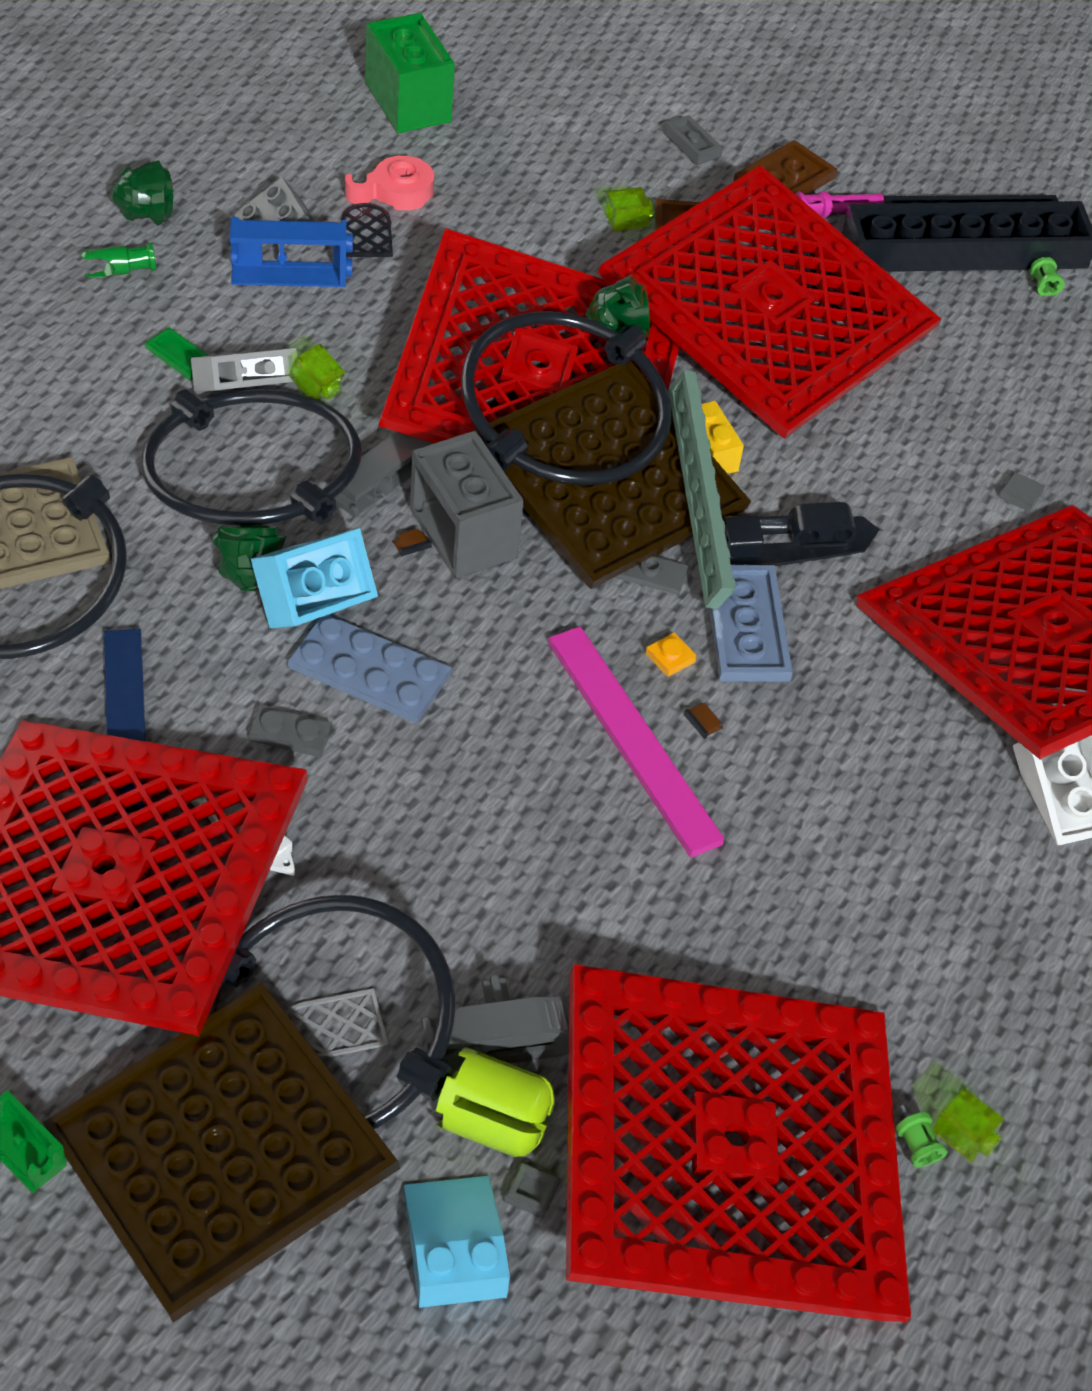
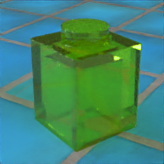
(628, 209)
(317, 373)
(969, 1126)

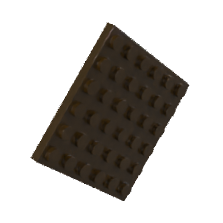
(596, 429)
(220, 1150)

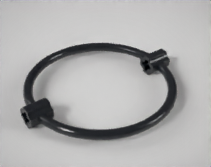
(621, 348)
(306, 500)
(82, 502)
(418, 1070)

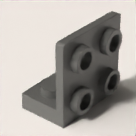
(276, 203)

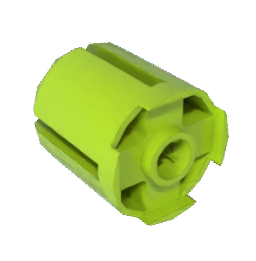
(496, 1104)

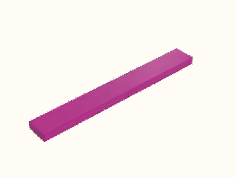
(636, 742)

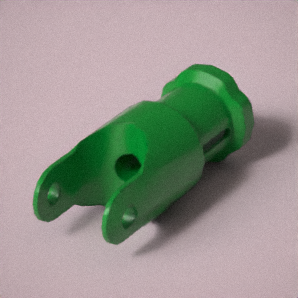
(122, 259)

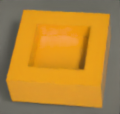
(671, 654)

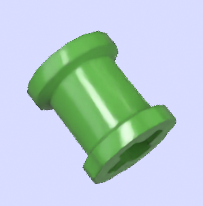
(1043, 285)
(921, 1139)

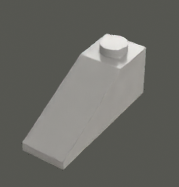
(242, 369)

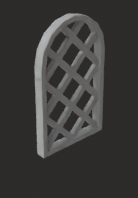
(348, 1023)

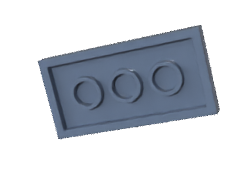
(751, 629)
(370, 668)

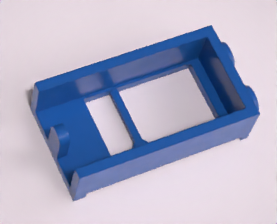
(248, 262)

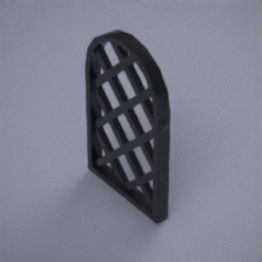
(387, 239)

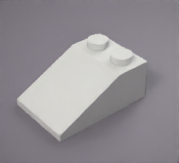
(1061, 788)

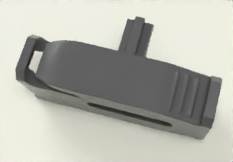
(506, 1027)

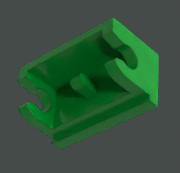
(27, 1145)

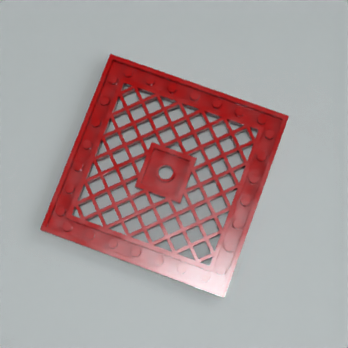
(460, 261)
(778, 405)
(1048, 624)
(183, 995)
(848, 1034)

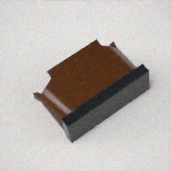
(412, 542)
(703, 719)

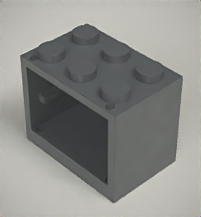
(465, 504)

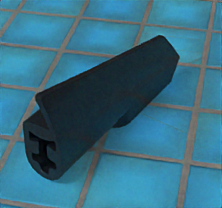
(814, 529)

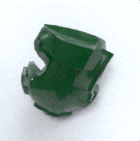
(144, 193)
(622, 305)
(242, 544)

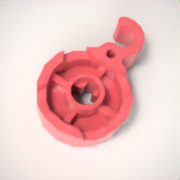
(396, 181)

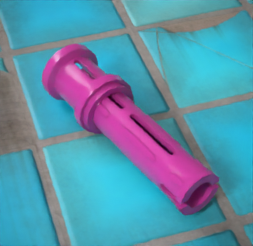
(829, 204)

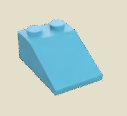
(314, 578)
(456, 1241)

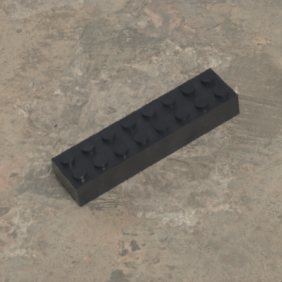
(971, 235)

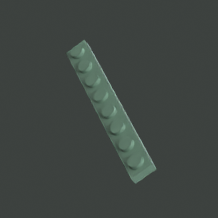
(701, 490)

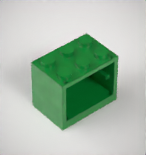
(409, 72)

